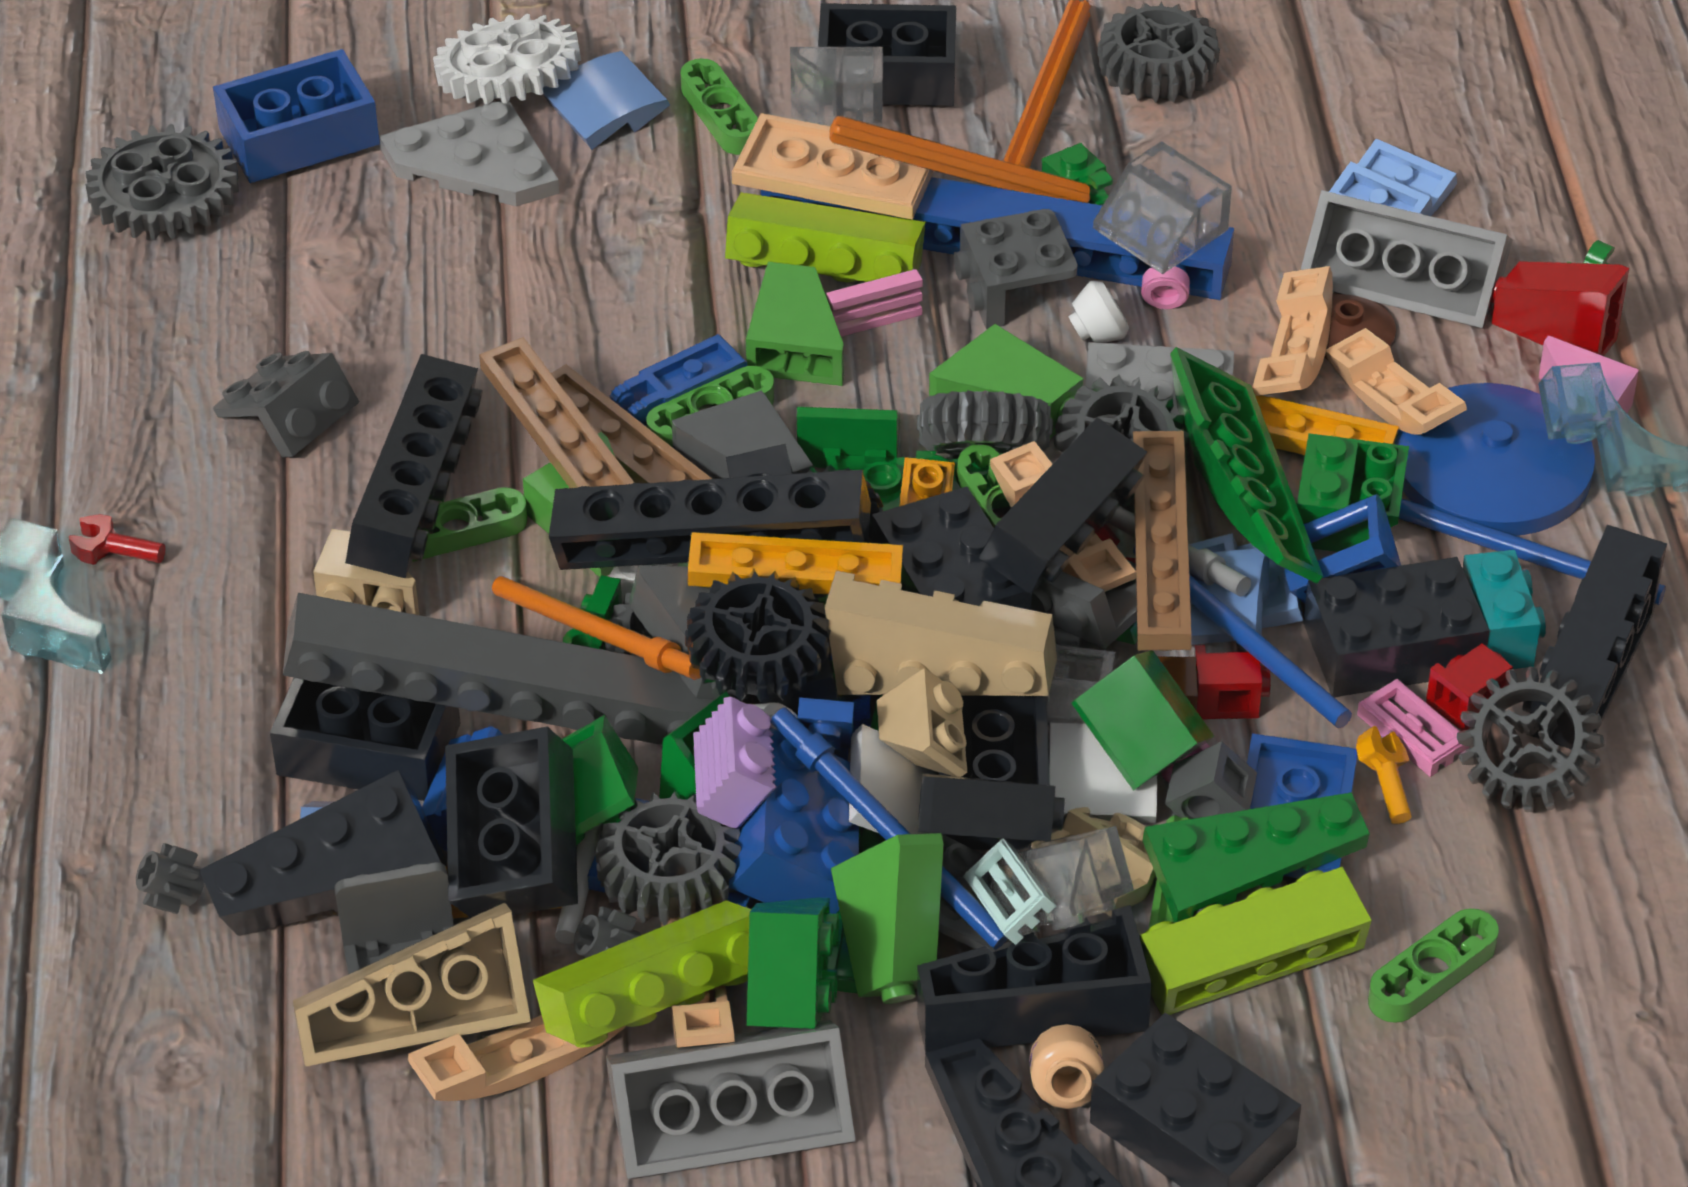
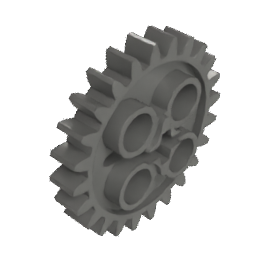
(162, 181)

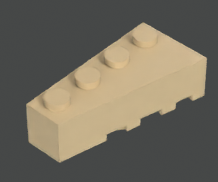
(892, 634)
(423, 994)

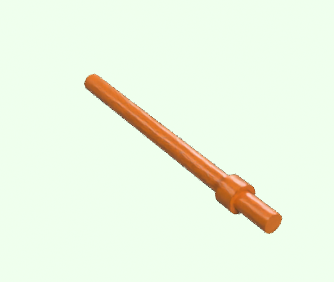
(657, 652)

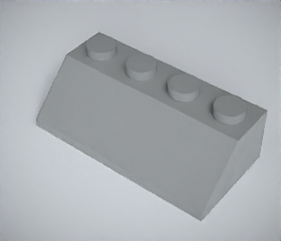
(1407, 258)
(730, 1099)

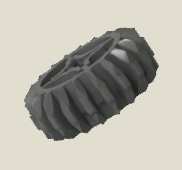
(1158, 52)
(1135, 410)
(994, 419)
(1542, 719)
(678, 857)

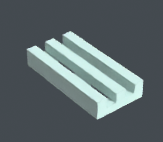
(1025, 910)

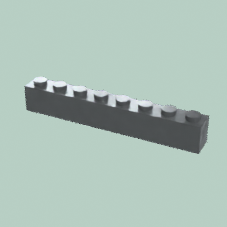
(482, 669)

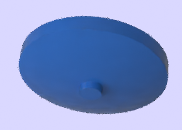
(1498, 463)

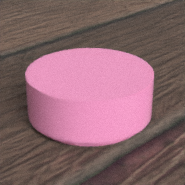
(1165, 289)

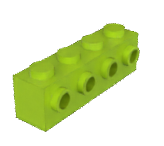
(831, 239)
(1254, 940)
(646, 975)

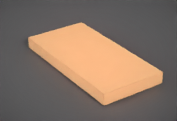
(803, 163)

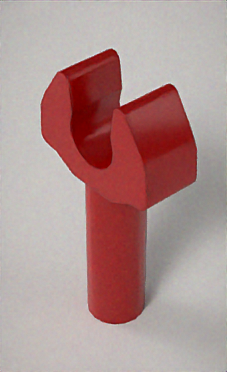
(105, 540)

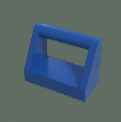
(1372, 554)

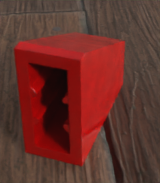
(1563, 301)

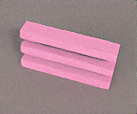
(874, 309)
(1420, 745)

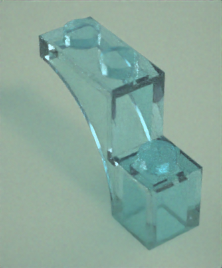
(1581, 407)
(36, 617)

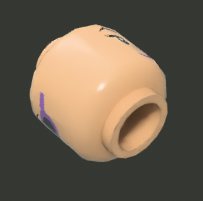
(1064, 1065)

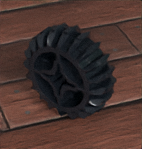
(757, 636)

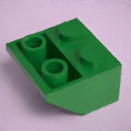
(1345, 472)
(602, 776)
(790, 963)

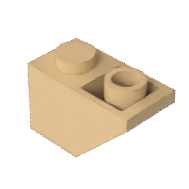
(360, 585)
(925, 723)

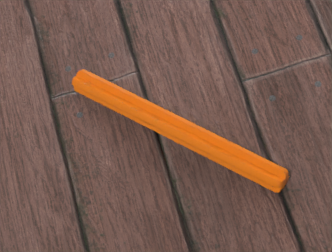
(1048, 83)
(953, 160)

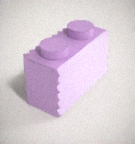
(733, 762)

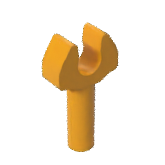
(1385, 757)

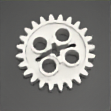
(507, 59)

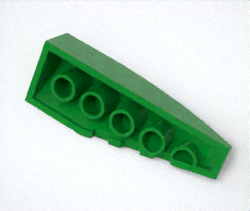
(1241, 462)

